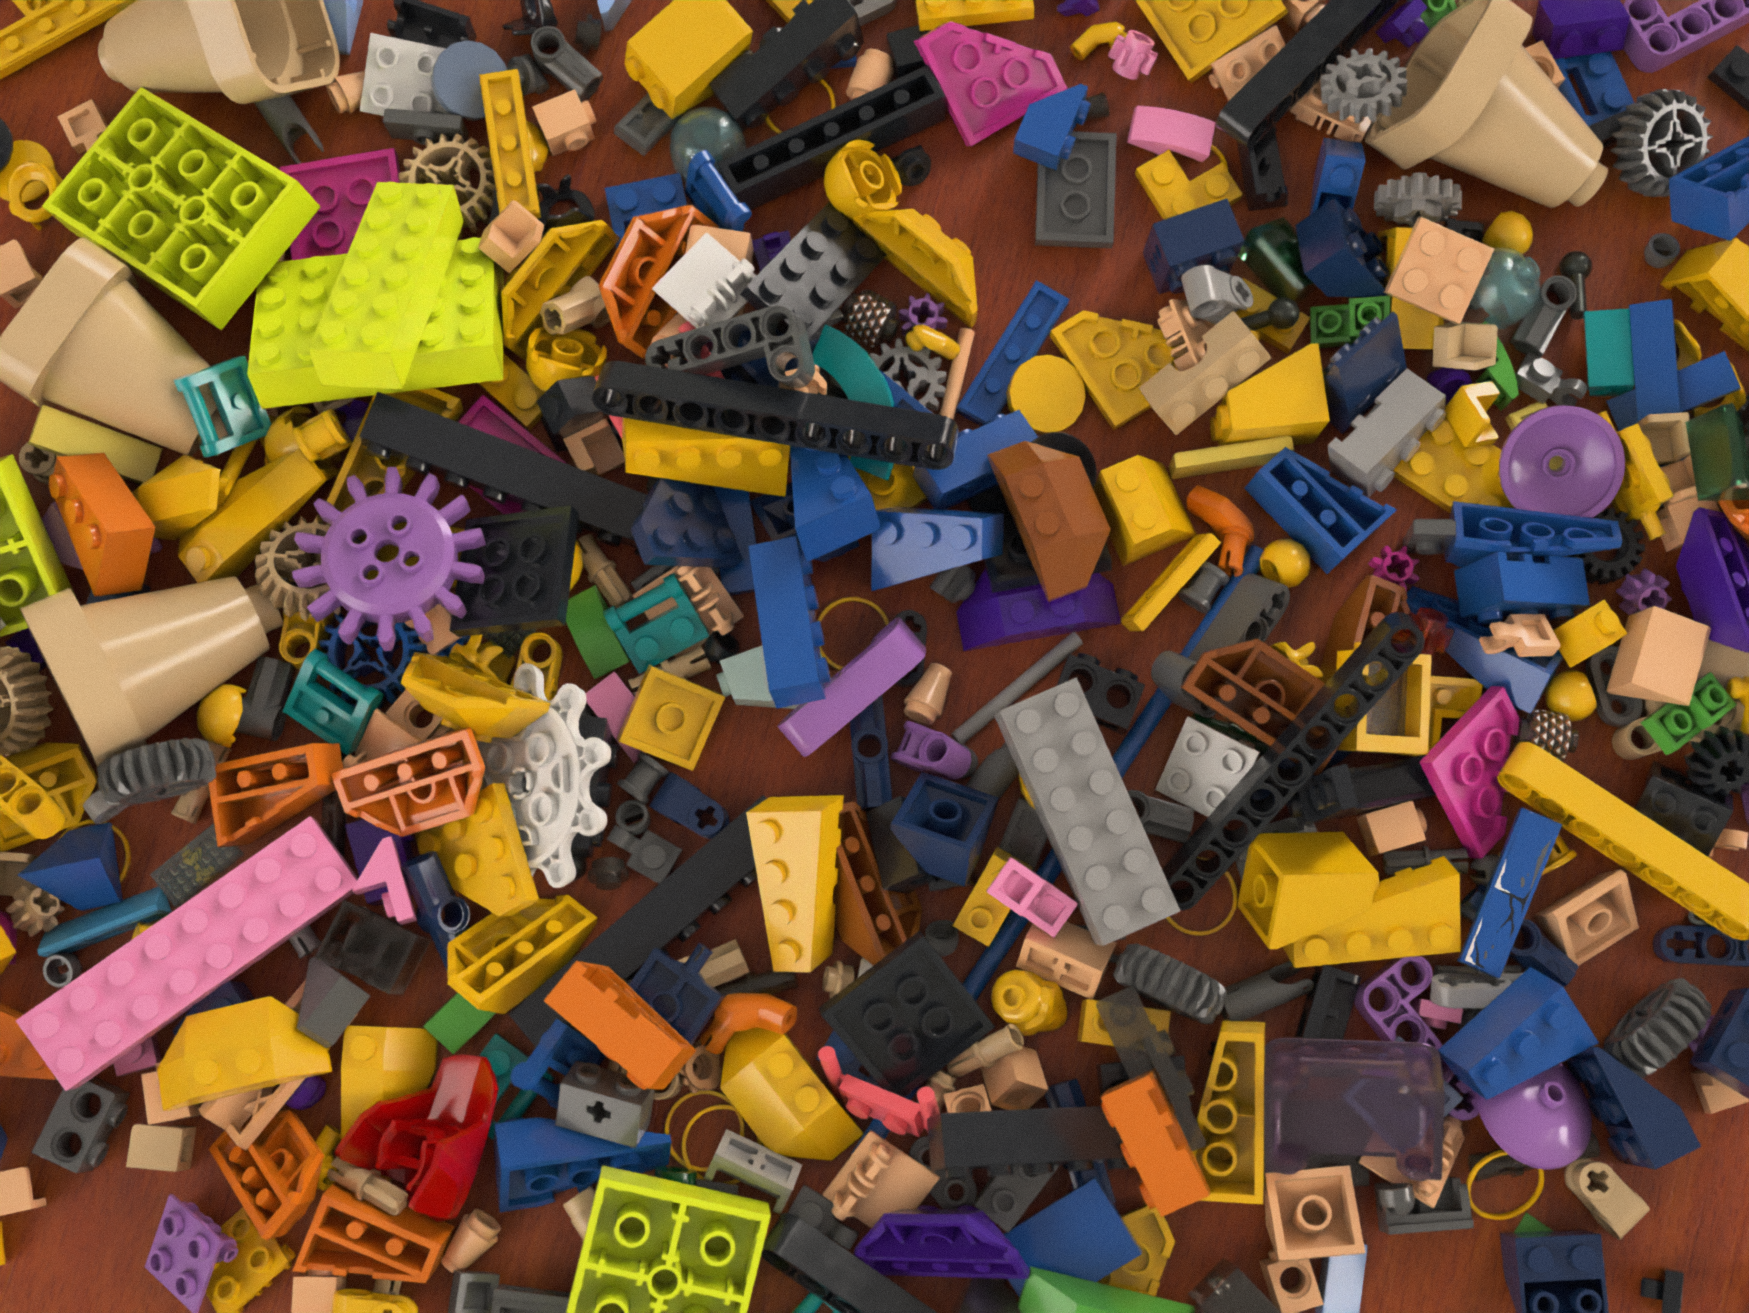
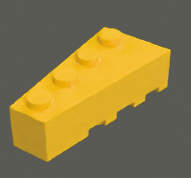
(704, 457)
(796, 875)

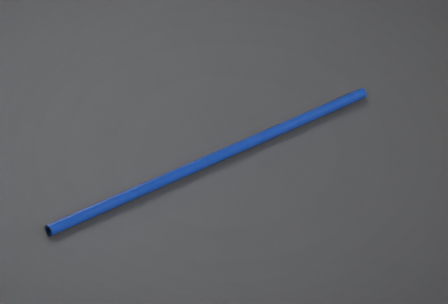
(1123, 758)

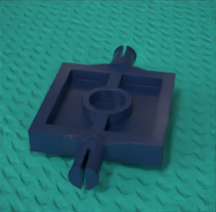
(678, 990)

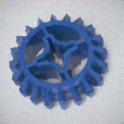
(361, 663)

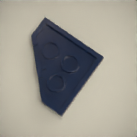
(684, 527)

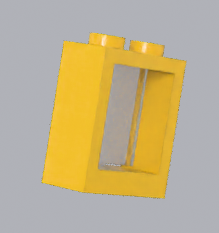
(1398, 712)

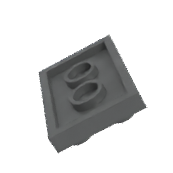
(1079, 196)

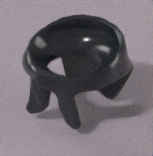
(534, 15)
(576, 215)

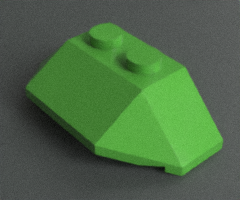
(1062, 1293)

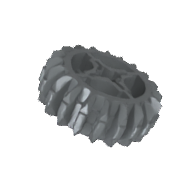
(1660, 139)
(156, 772)
(1170, 983)
(1658, 1027)

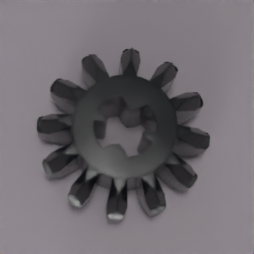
(1719, 762)

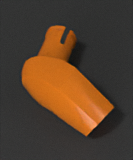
(1228, 523)
(746, 1012)

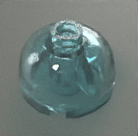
(704, 130)
(1507, 287)

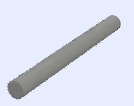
(1017, 688)

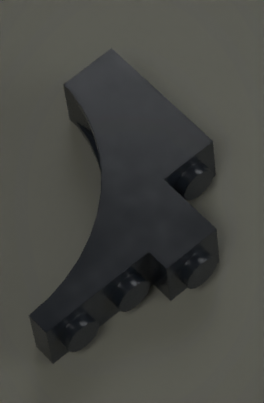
(1359, 790)

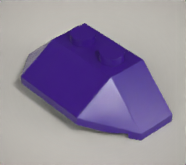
(1716, 577)
(1026, 614)
(940, 1245)

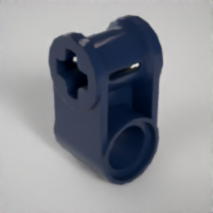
(686, 804)

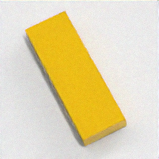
(1170, 582)

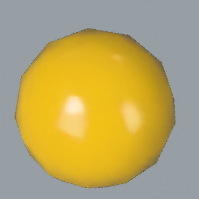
(1510, 231)
(1285, 562)
(1571, 694)

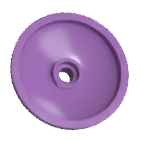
(1589, 469)
(1540, 1120)

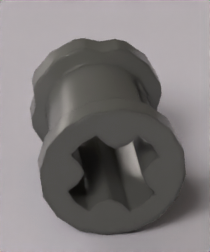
(1204, 587)
(643, 778)

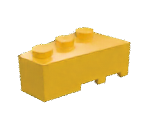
(1718, 282)
(1414, 323)

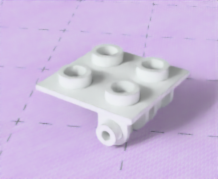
(398, 75)
(706, 283)
(1205, 766)

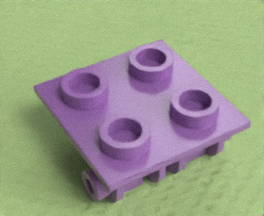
(187, 1251)

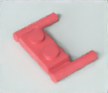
(867, 1100)

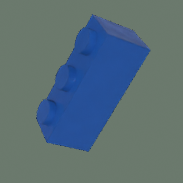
(970, 469)

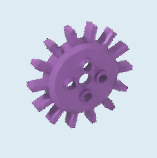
(399, 590)

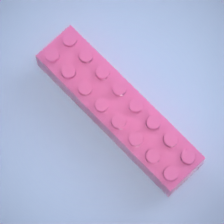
(188, 954)

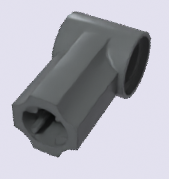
(566, 64)
(1541, 323)
(265, 699)
(1163, 818)

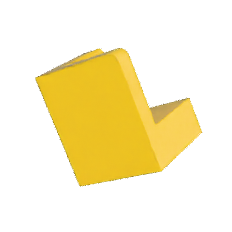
(1468, 414)

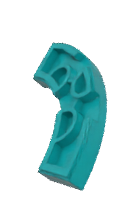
(859, 380)

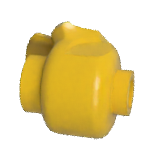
(1029, 1002)

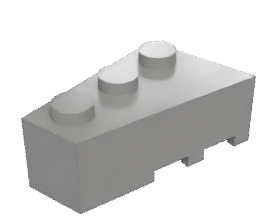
(1387, 433)

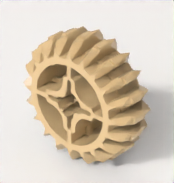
(457, 161)
(280, 559)
(21, 702)

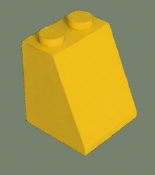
(686, 51)
(1276, 403)
(1141, 508)
(1303, 884)

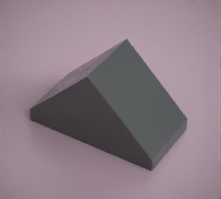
(328, 1003)

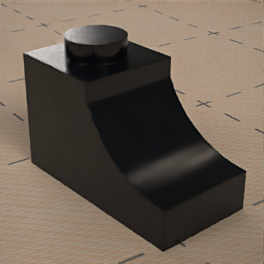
(568, 409)

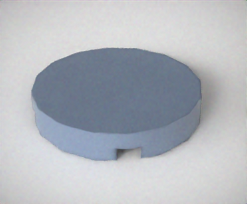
(457, 77)

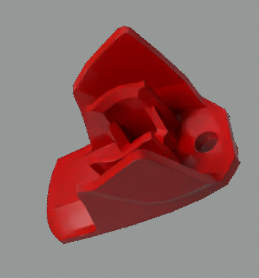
(429, 1136)

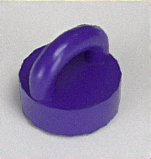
(1448, 381)
(307, 1093)

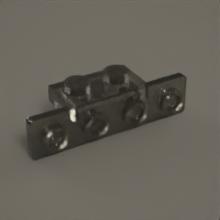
(1146, 1049)

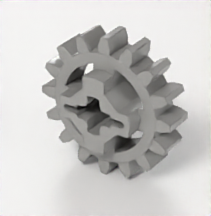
(1363, 85)
(1417, 197)
(918, 377)

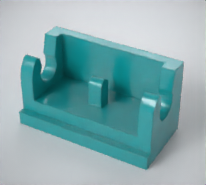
(1608, 352)

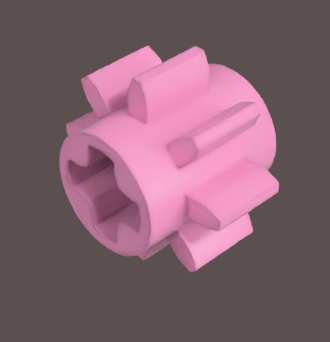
(1133, 54)

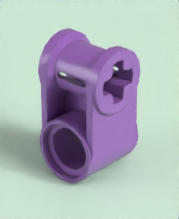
(932, 752)

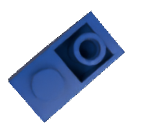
(1049, 125)
(1337, 173)

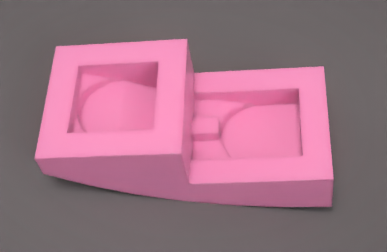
(1166, 129)
(612, 701)
(1032, 897)

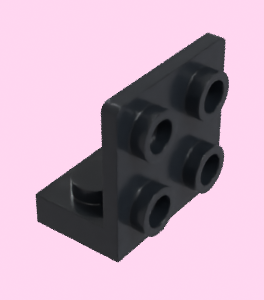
(1682, 808)

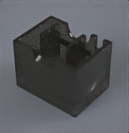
(373, 948)

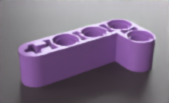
(1668, 32)
(854, 687)
(1398, 1009)

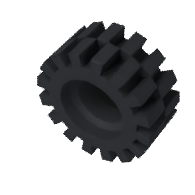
(1626, 556)

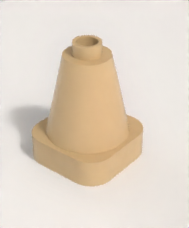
(221, 46)
(1491, 110)
(103, 352)
(147, 655)

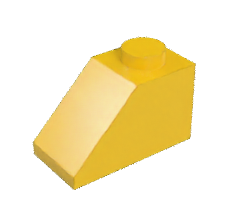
(1588, 633)

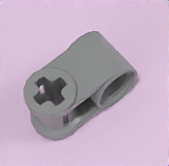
(1214, 293)

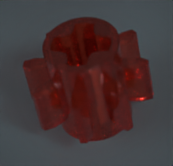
(1434, 630)

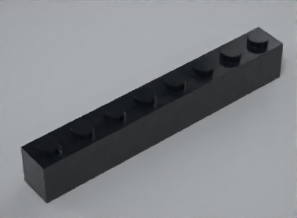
(499, 468)
(658, 918)

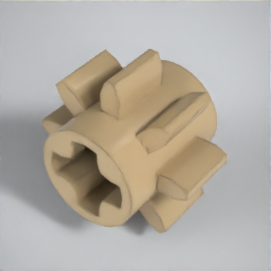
(34, 910)

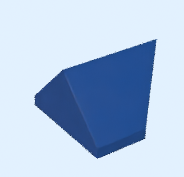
(79, 868)

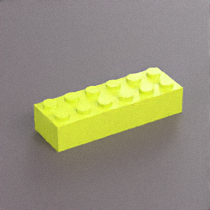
(387, 286)

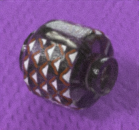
(870, 318)
(1548, 731)

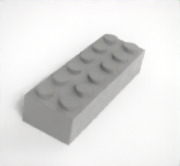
(1086, 812)

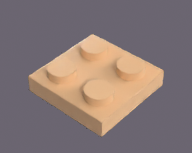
(1438, 270)

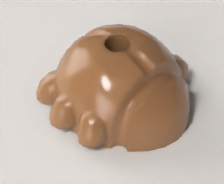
(701, 1070)

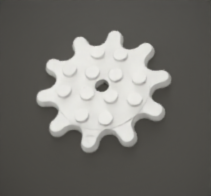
(557, 778)

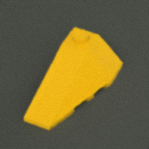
(179, 496)
(255, 506)
(383, 1066)

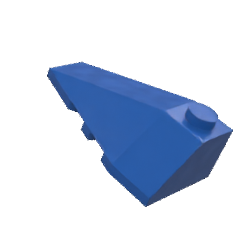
(1494, 529)
(1522, 677)
(543, 1159)

